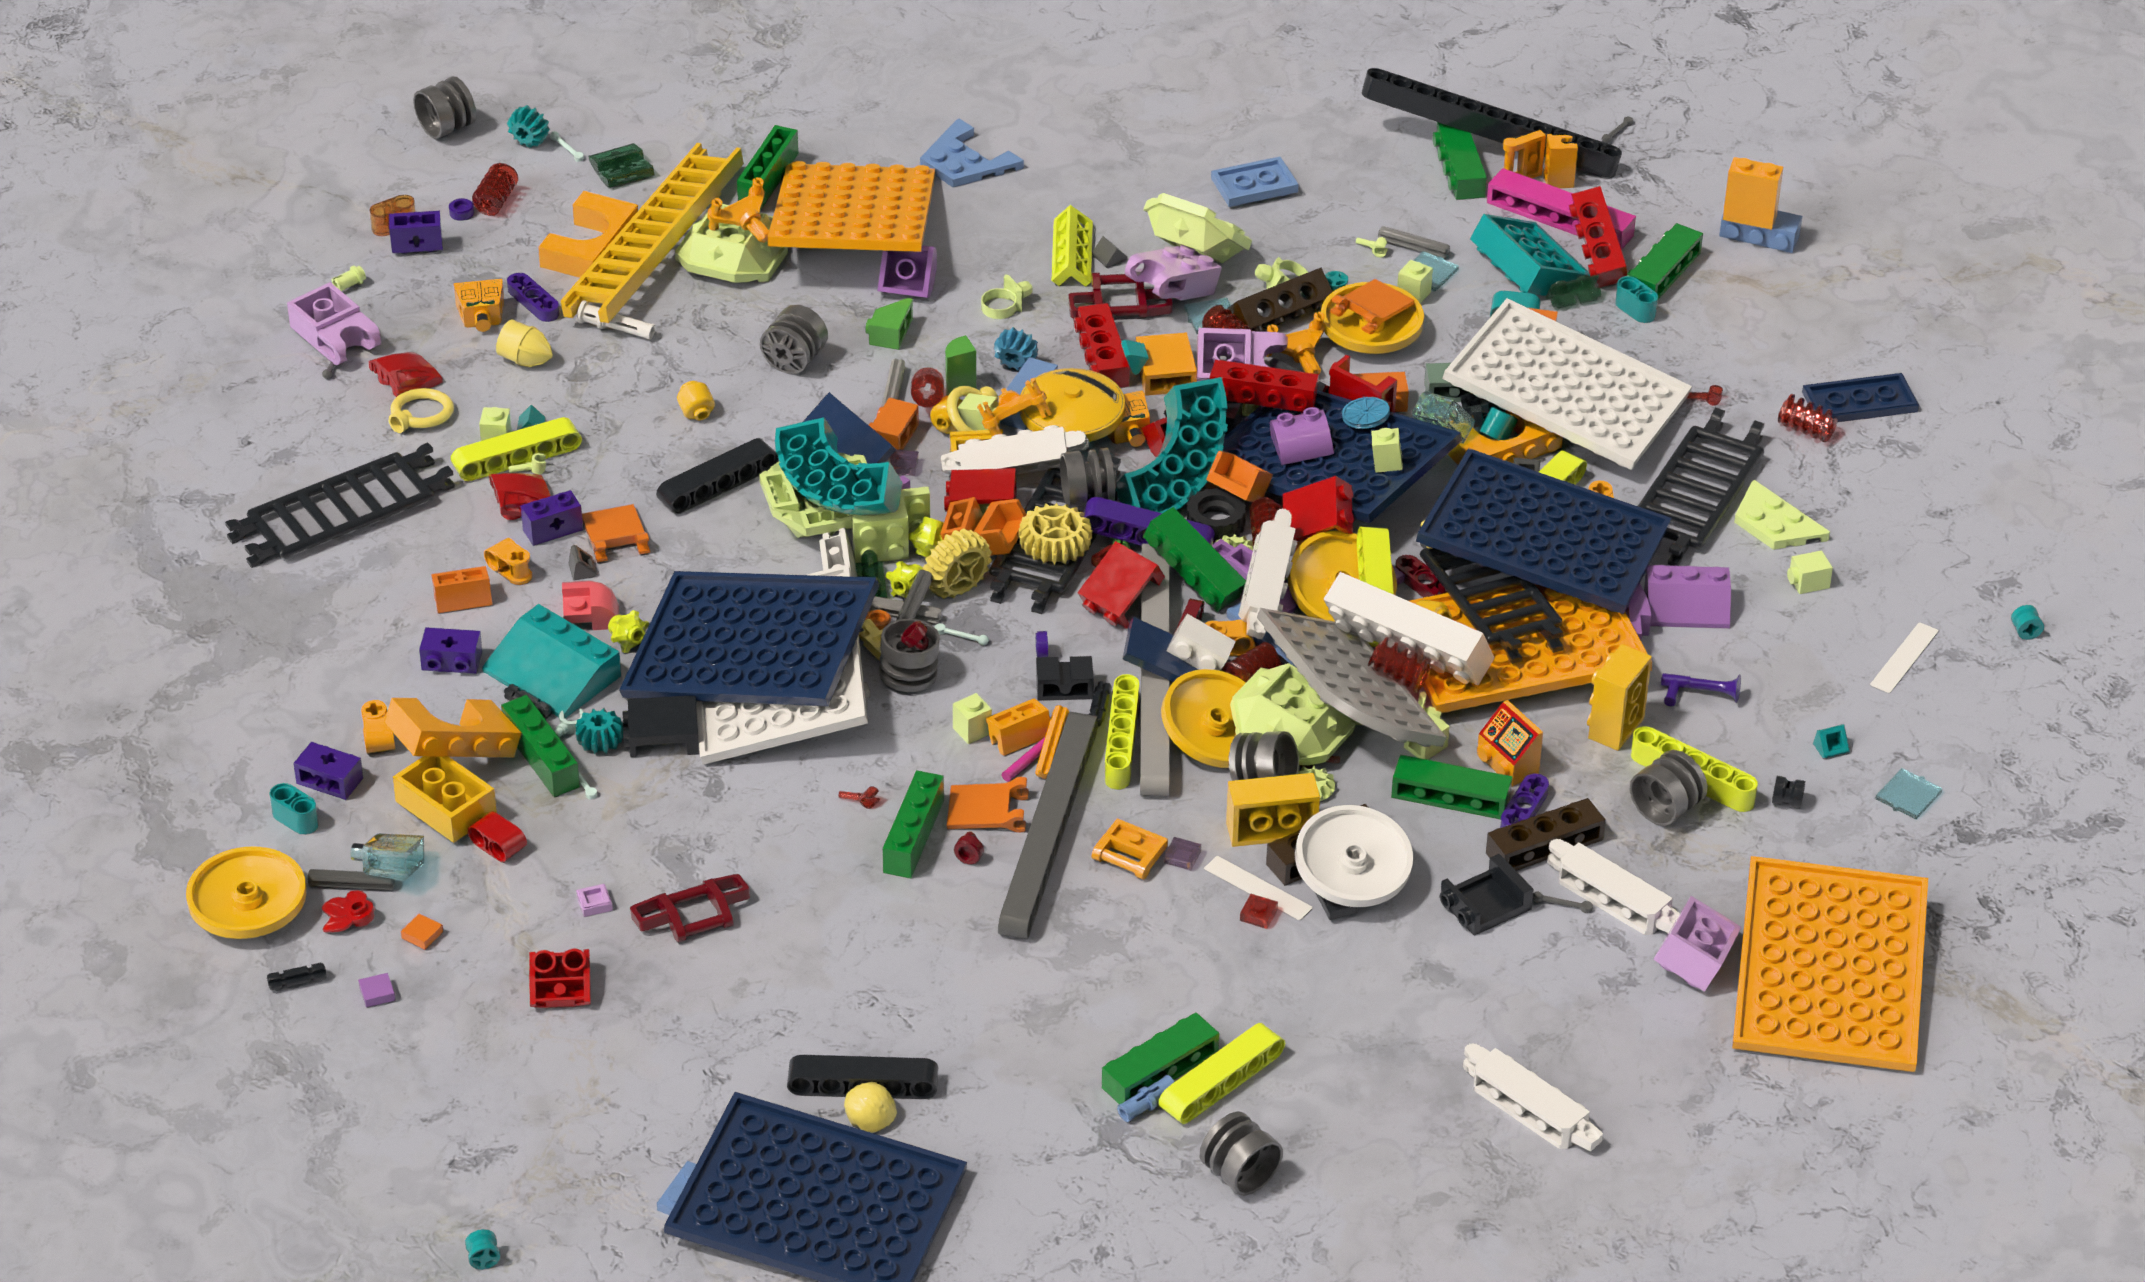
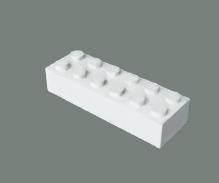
(1380, 614)

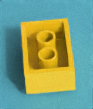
(1619, 697)
(444, 795)
(1269, 807)

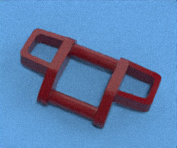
(1141, 296)
(669, 913)

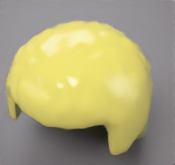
(870, 1107)

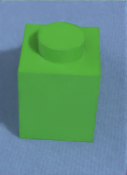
(890, 324)

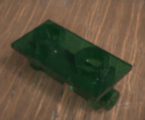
(1563, 292)
(872, 567)

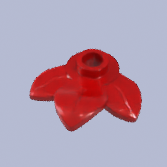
(348, 911)

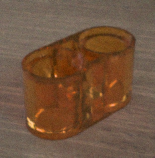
(380, 212)

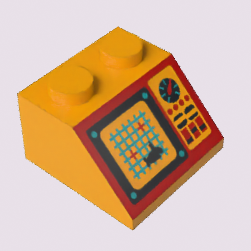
(1511, 743)

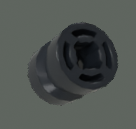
(1788, 792)

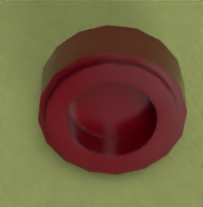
(913, 635)
(969, 848)

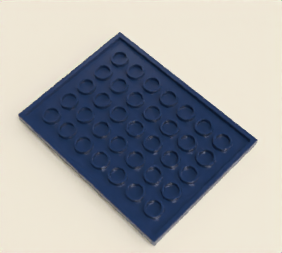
(1353, 458)
(1544, 530)
(750, 638)
(814, 1195)

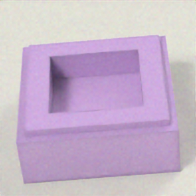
(594, 900)

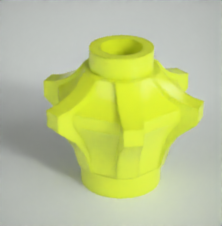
(926, 536)
(902, 578)
(627, 630)

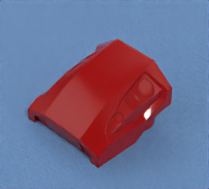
(405, 372)
(516, 490)
(559, 978)

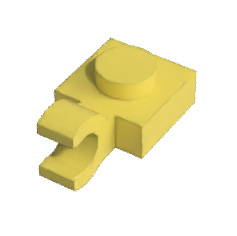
(871, 637)

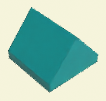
(1135, 354)
(530, 417)
(1831, 741)

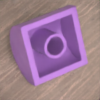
(908, 272)
(1301, 436)

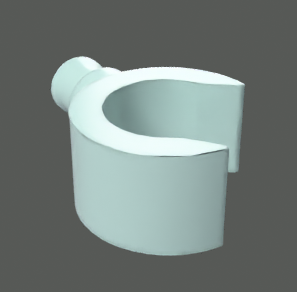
(565, 726)

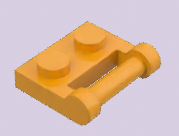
(1530, 154)
(1132, 841)

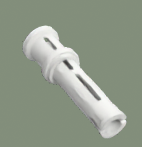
(589, 314)

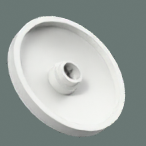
(1353, 856)

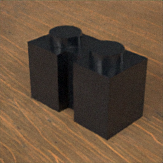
(1064, 679)

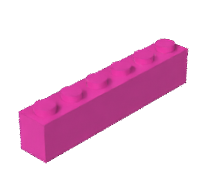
(1548, 204)

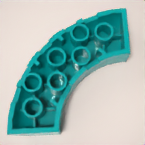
(1190, 446)
(824, 477)

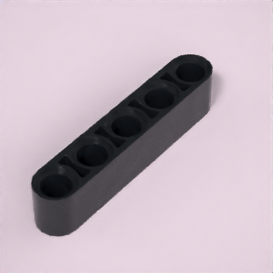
(716, 476)
(839, 1074)

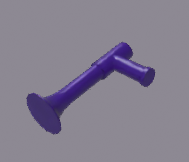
(1679, 681)

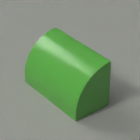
(960, 364)

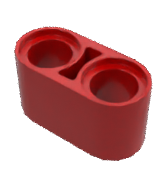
(497, 836)

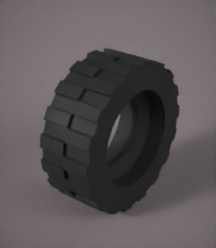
(1220, 501)

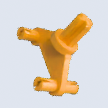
(741, 213)
(1302, 343)
(1011, 403)

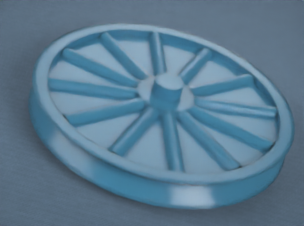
(1365, 412)

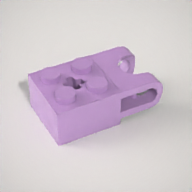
(1175, 272)
(331, 322)
(1237, 346)

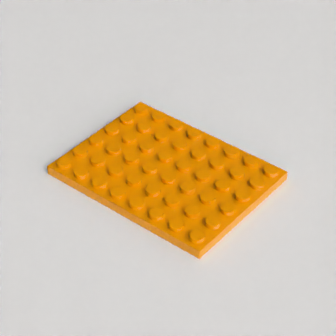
(852, 207)
(1587, 640)
(1831, 964)

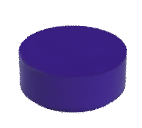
(461, 209)
(1041, 643)

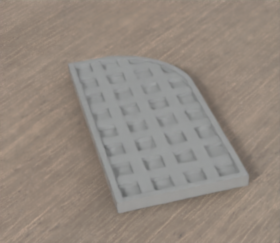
(1340, 674)

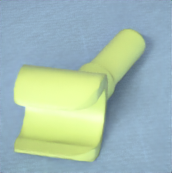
(1377, 246)
(537, 465)

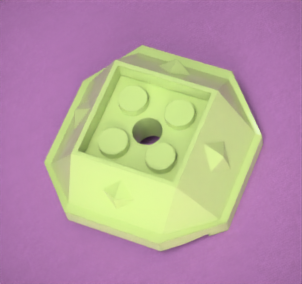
(1195, 227)
(729, 252)
(798, 512)
(1285, 702)

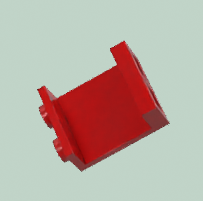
(1353, 387)
(983, 484)
(1320, 508)
(1118, 583)

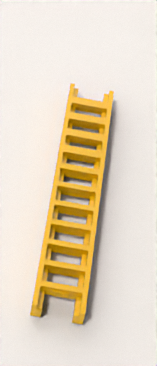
(635, 254)

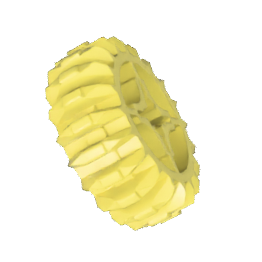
(1055, 533)
(958, 563)

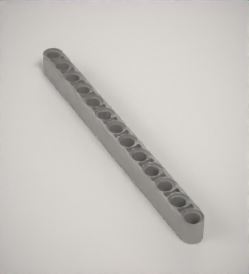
(1154, 737)

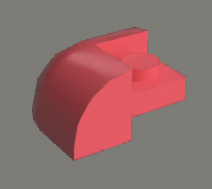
(589, 603)

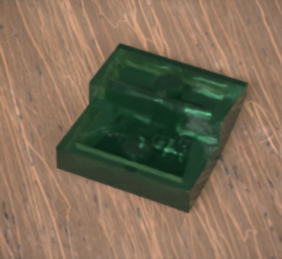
(621, 165)

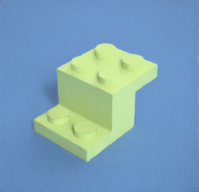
(889, 532)

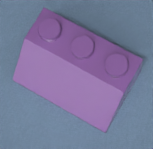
(1688, 596)

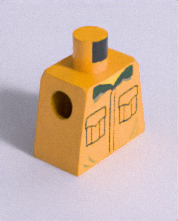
(480, 303)
(1134, 419)

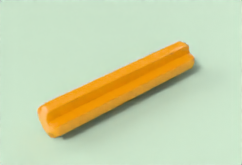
(1051, 740)

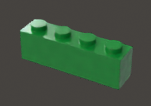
(770, 161)
(1460, 162)
(1668, 258)
(1194, 559)
(542, 747)
(1451, 787)
(913, 824)
(1166, 1053)

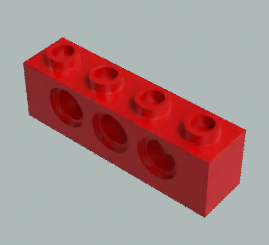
(1593, 204)
(1102, 343)
(1267, 385)

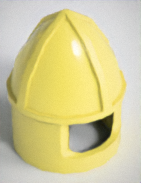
(523, 344)

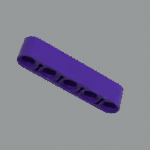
(1128, 521)

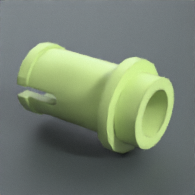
(353, 276)

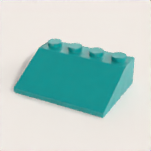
(1525, 253)
(554, 661)

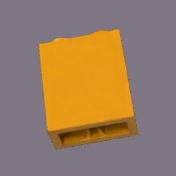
(1753, 193)
(1168, 363)

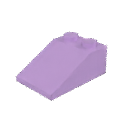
(1697, 944)

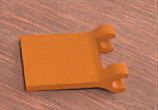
(1374, 302)
(615, 528)
(987, 805)

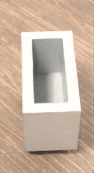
(1200, 645)

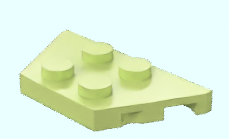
(1776, 520)

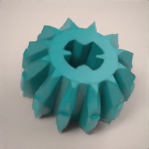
(528, 126)
(599, 730)

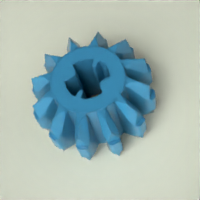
(1015, 348)

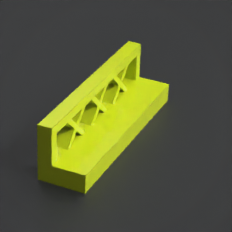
(1066, 244)

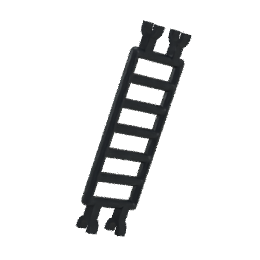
(1736, 482)
(274, 544)
(1044, 585)
(1505, 637)

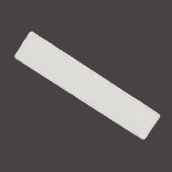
(1904, 657)
(1257, 886)

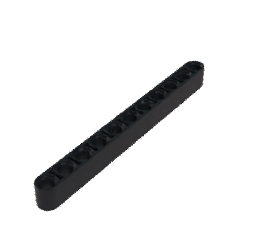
(1480, 117)

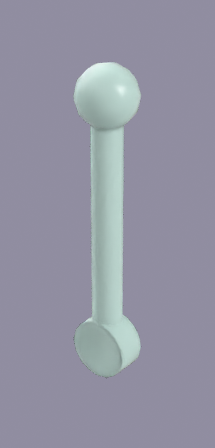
(578, 156)
(982, 640)
(591, 793)

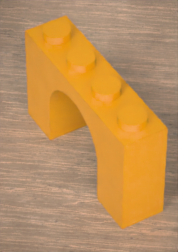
(591, 212)
(1531, 443)
(482, 733)

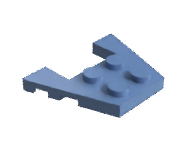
(961, 165)

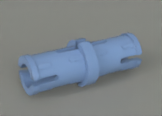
(1144, 1099)

